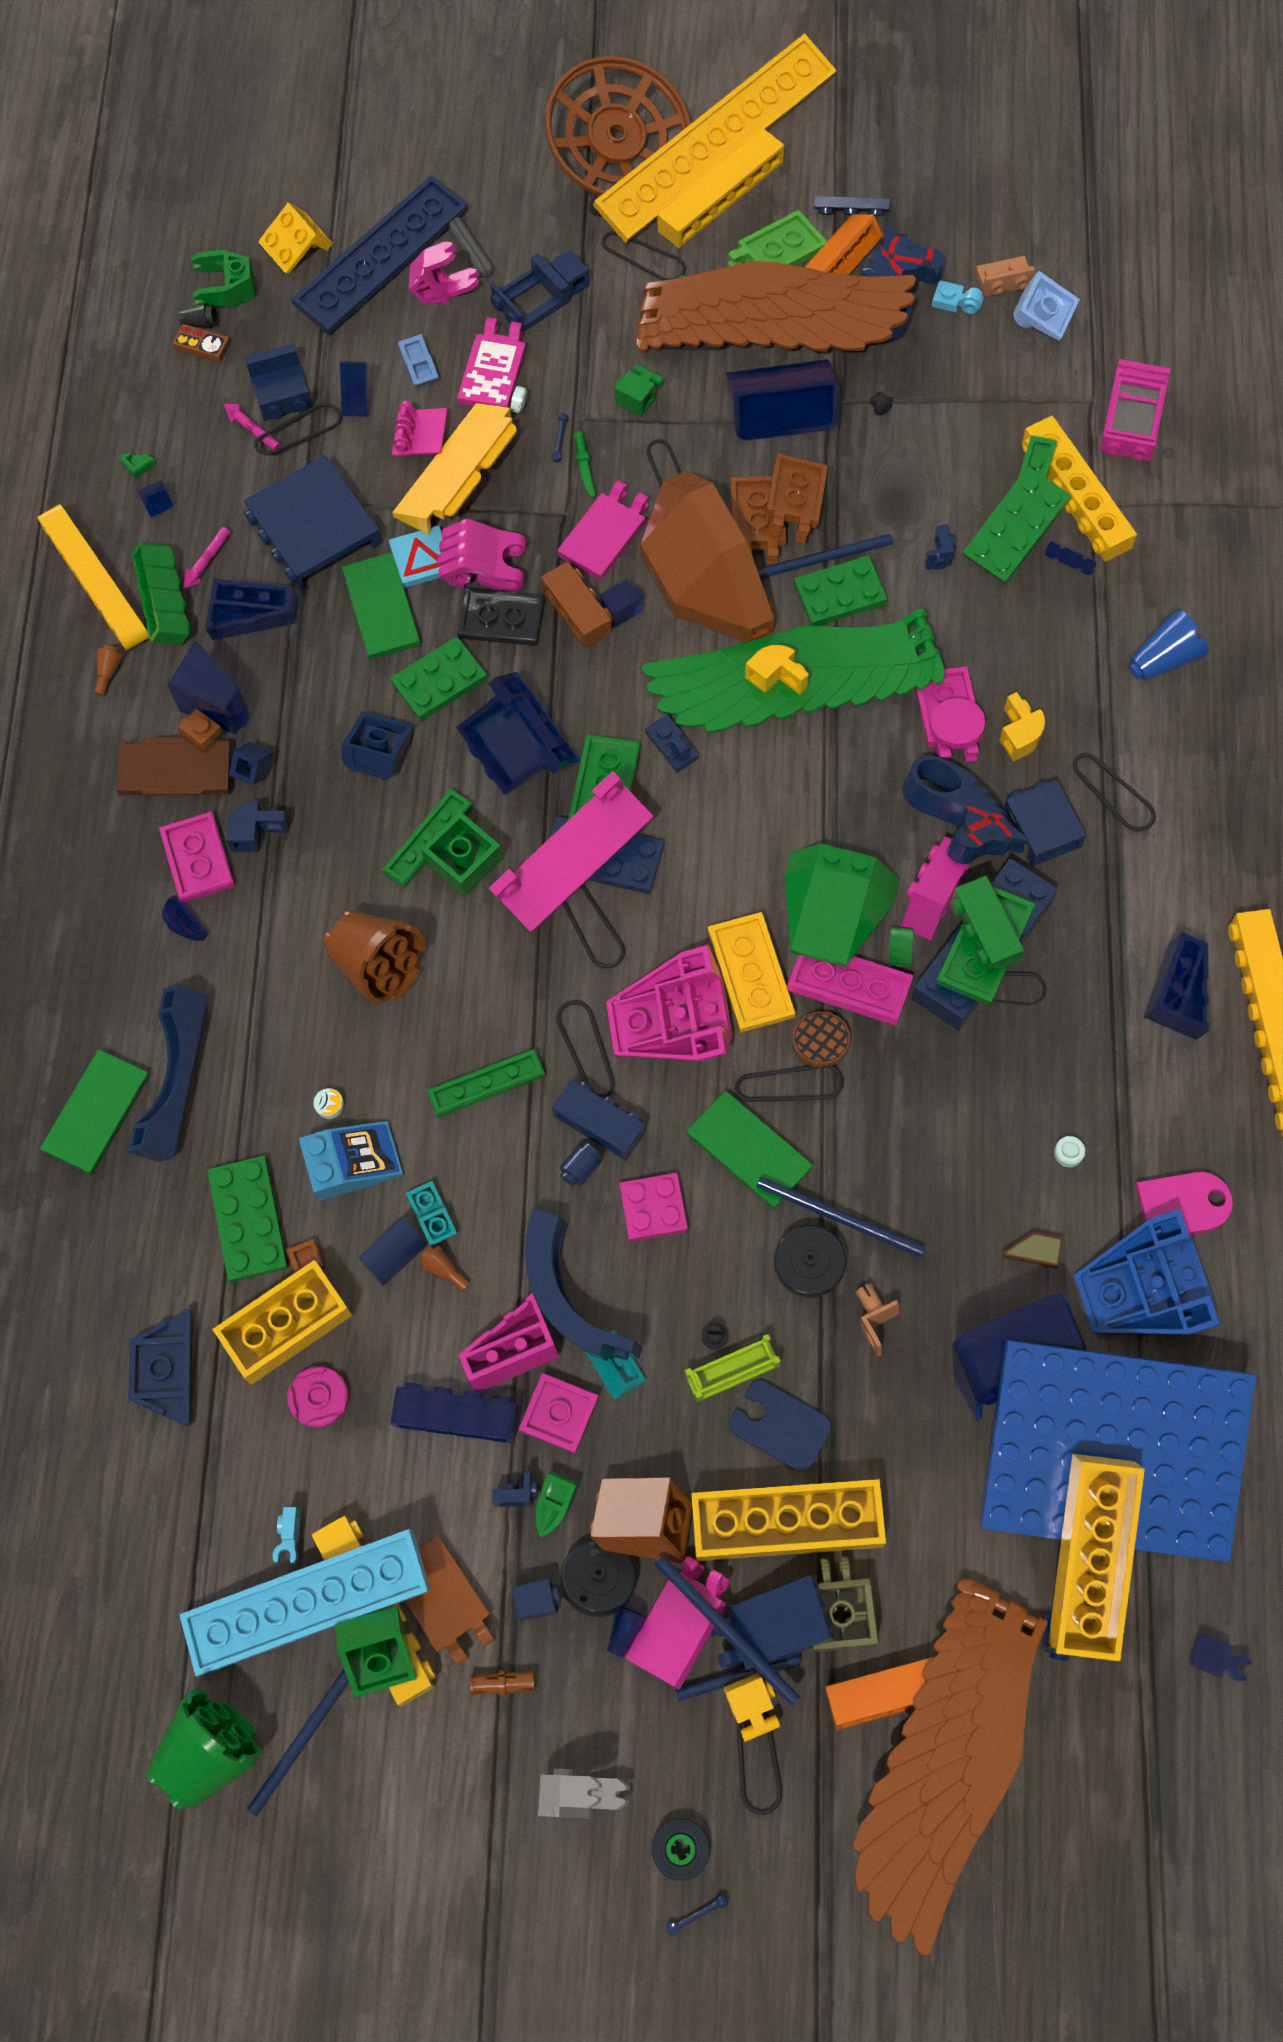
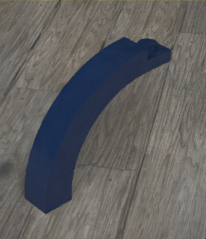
(543, 1269)

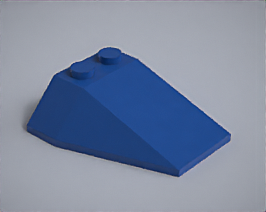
(1149, 1283)

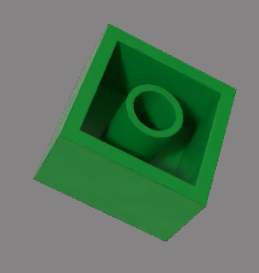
(462, 853)

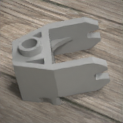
(575, 1795)

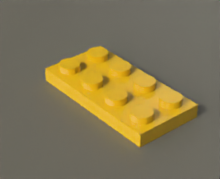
(751, 972)

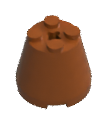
(376, 954)

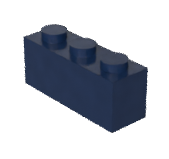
(599, 1119)

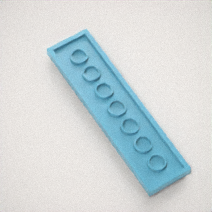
(304, 1602)

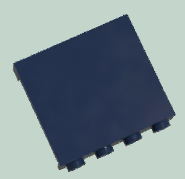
(310, 519)

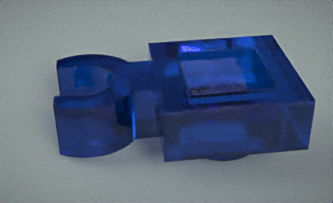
(1215, 1658)

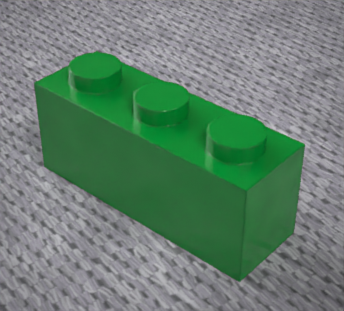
(986, 925)

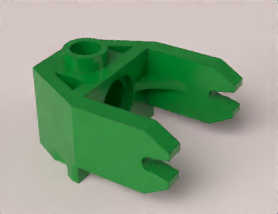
(239, 278)

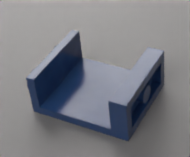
(278, 382)
(1046, 821)

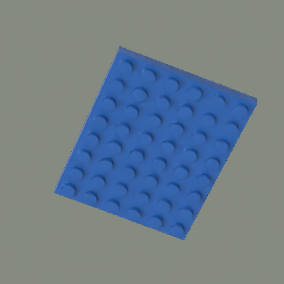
(1166, 1416)

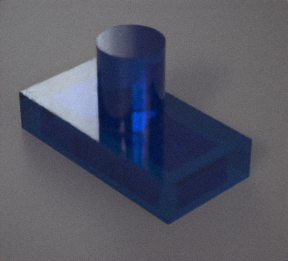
(354, 388)

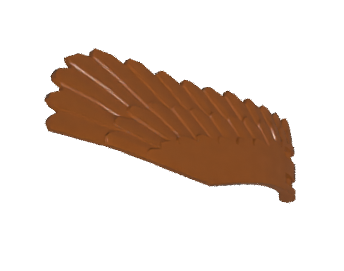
(775, 305)
(950, 1766)

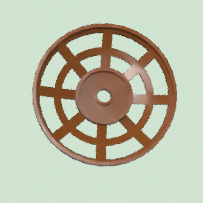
(611, 117)

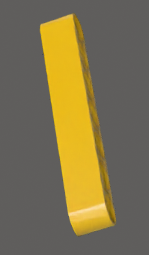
(93, 577)

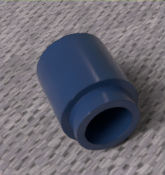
(580, 1164)

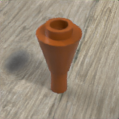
(107, 662)
(439, 1264)

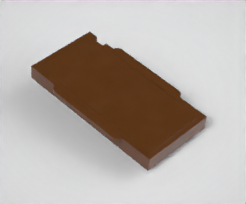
(173, 767)

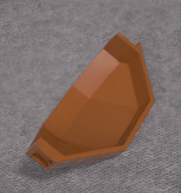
(704, 561)

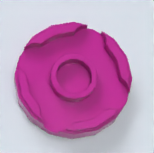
(957, 723)
(318, 1397)

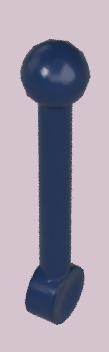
(556, 455)
(673, 1928)

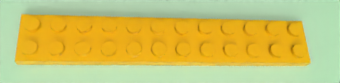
(713, 136)

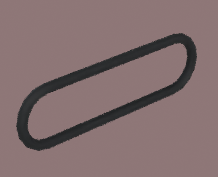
(652, 462)

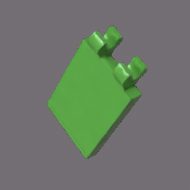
(784, 241)

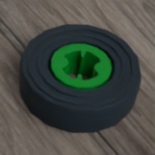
(669, 1863)

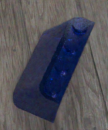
(783, 399)

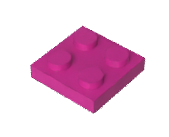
(653, 1207)
(558, 1413)

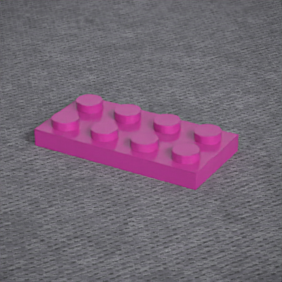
(859, 987)

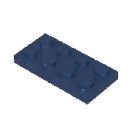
(632, 866)

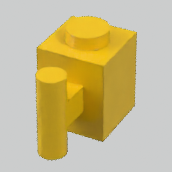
(748, 1701)

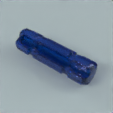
(1070, 558)

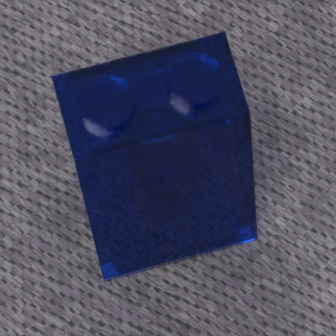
(206, 687)

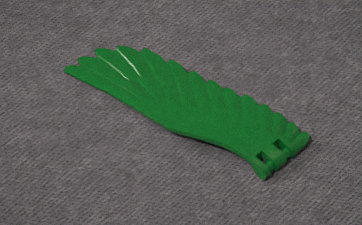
(841, 666)

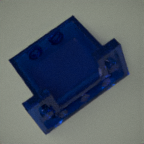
(515, 736)

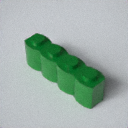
(161, 593)

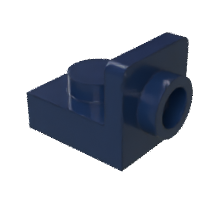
(511, 1496)

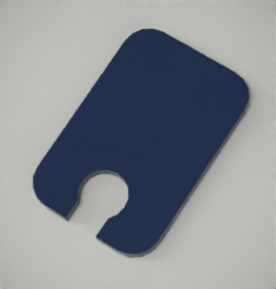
(787, 1431)

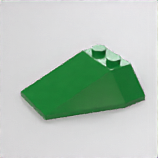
(835, 901)

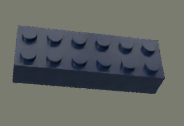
(955, 1007)

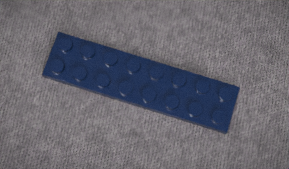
(379, 255)

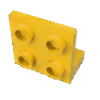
(292, 236)

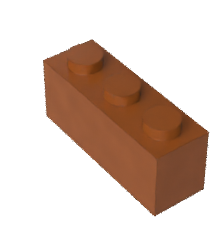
(577, 604)

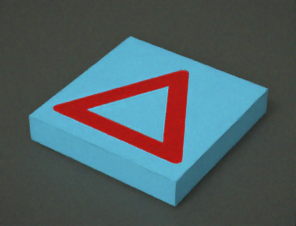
(417, 556)

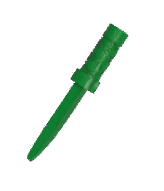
(582, 460)

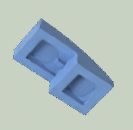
(417, 360)

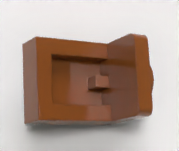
(199, 729)

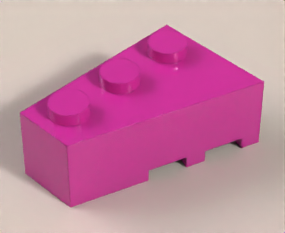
(933, 891)
(509, 1348)

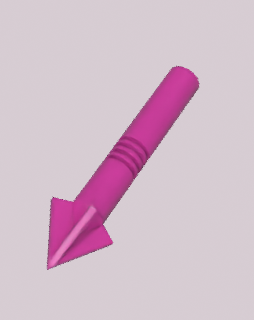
(234, 413)
(192, 575)

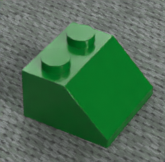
(375, 1651)

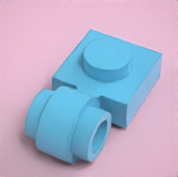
(950, 296)

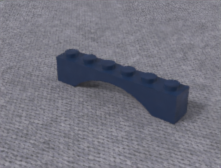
(181, 1019)

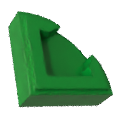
(137, 463)

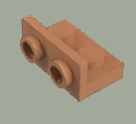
(1004, 276)

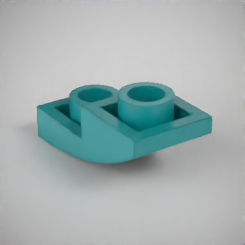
(431, 1213)

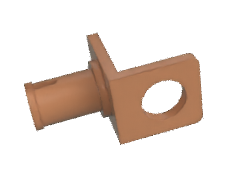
(876, 1314)

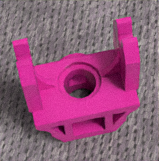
(431, 283)

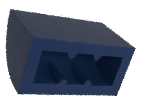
(392, 1251)

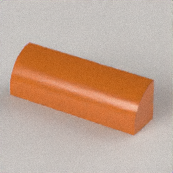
(848, 245)
(875, 1695)

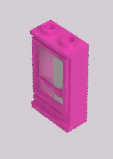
(1134, 410)

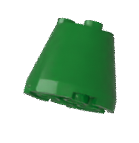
(202, 1750)

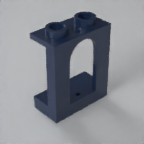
(540, 273)

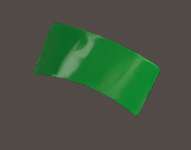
(901, 946)

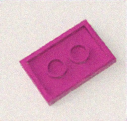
(196, 857)

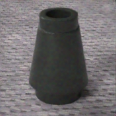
(199, 316)

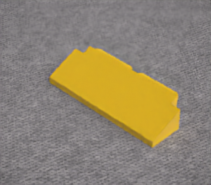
(457, 469)

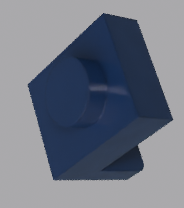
(944, 552)

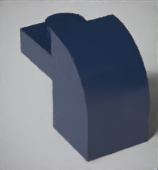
(249, 821)

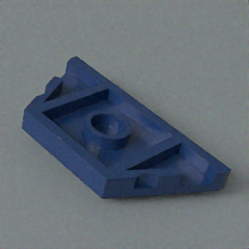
(163, 1368)

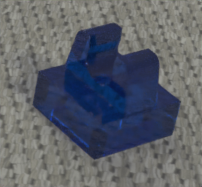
(155, 498)

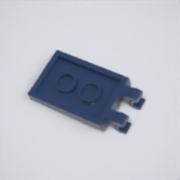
(779, 1623)

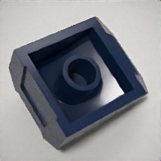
(375, 745)

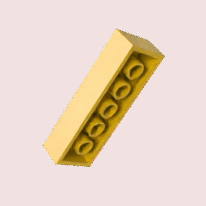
(788, 1520)
(1096, 1557)

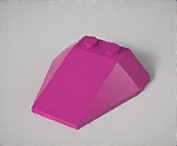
(673, 1011)

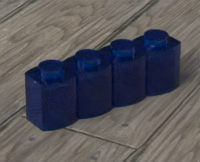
(454, 1414)

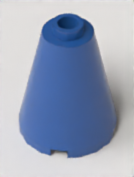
(1169, 647)

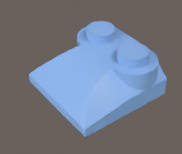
(1045, 306)

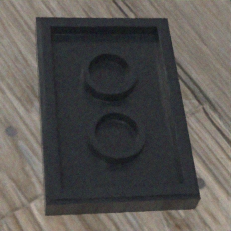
(500, 616)

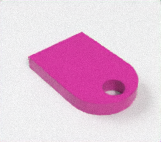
(1190, 1195)

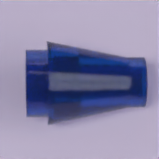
(624, 1630)

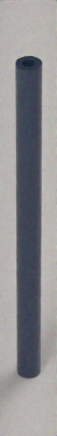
(824, 556)
(841, 1217)
(727, 1630)
(298, 1744)

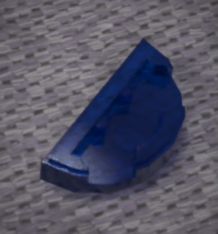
(182, 921)

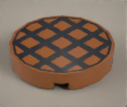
(821, 1039)

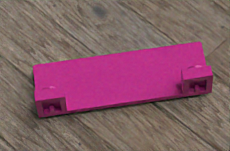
(572, 853)

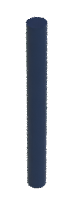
(728, 1678)

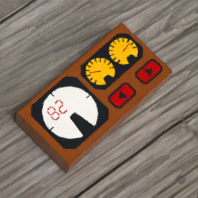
(201, 343)

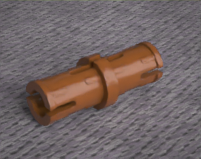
(502, 1683)

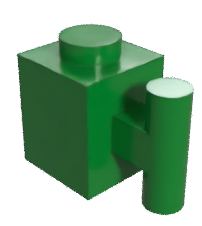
(637, 390)

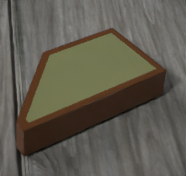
(1037, 1250)

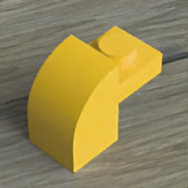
(773, 664)
(1026, 728)

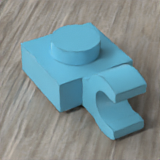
(289, 1527)

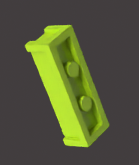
(732, 1369)

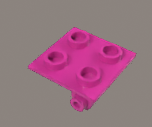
(419, 430)

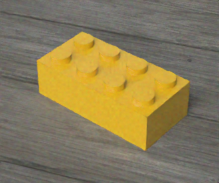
(282, 1322)

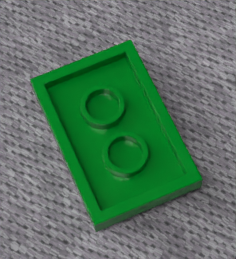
(840, 591)
(438, 679)

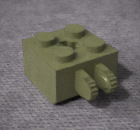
(857, 1600)

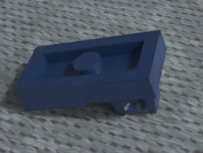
(671, 743)

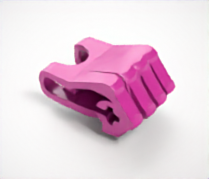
(479, 552)

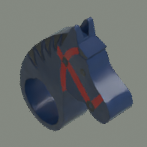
(901, 256)
(967, 805)

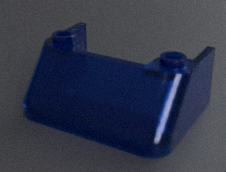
(981, 1351)

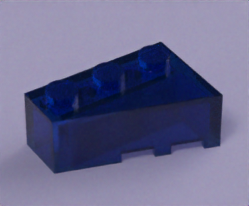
(248, 608)
(1181, 988)

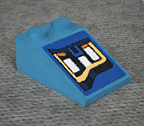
(350, 1158)

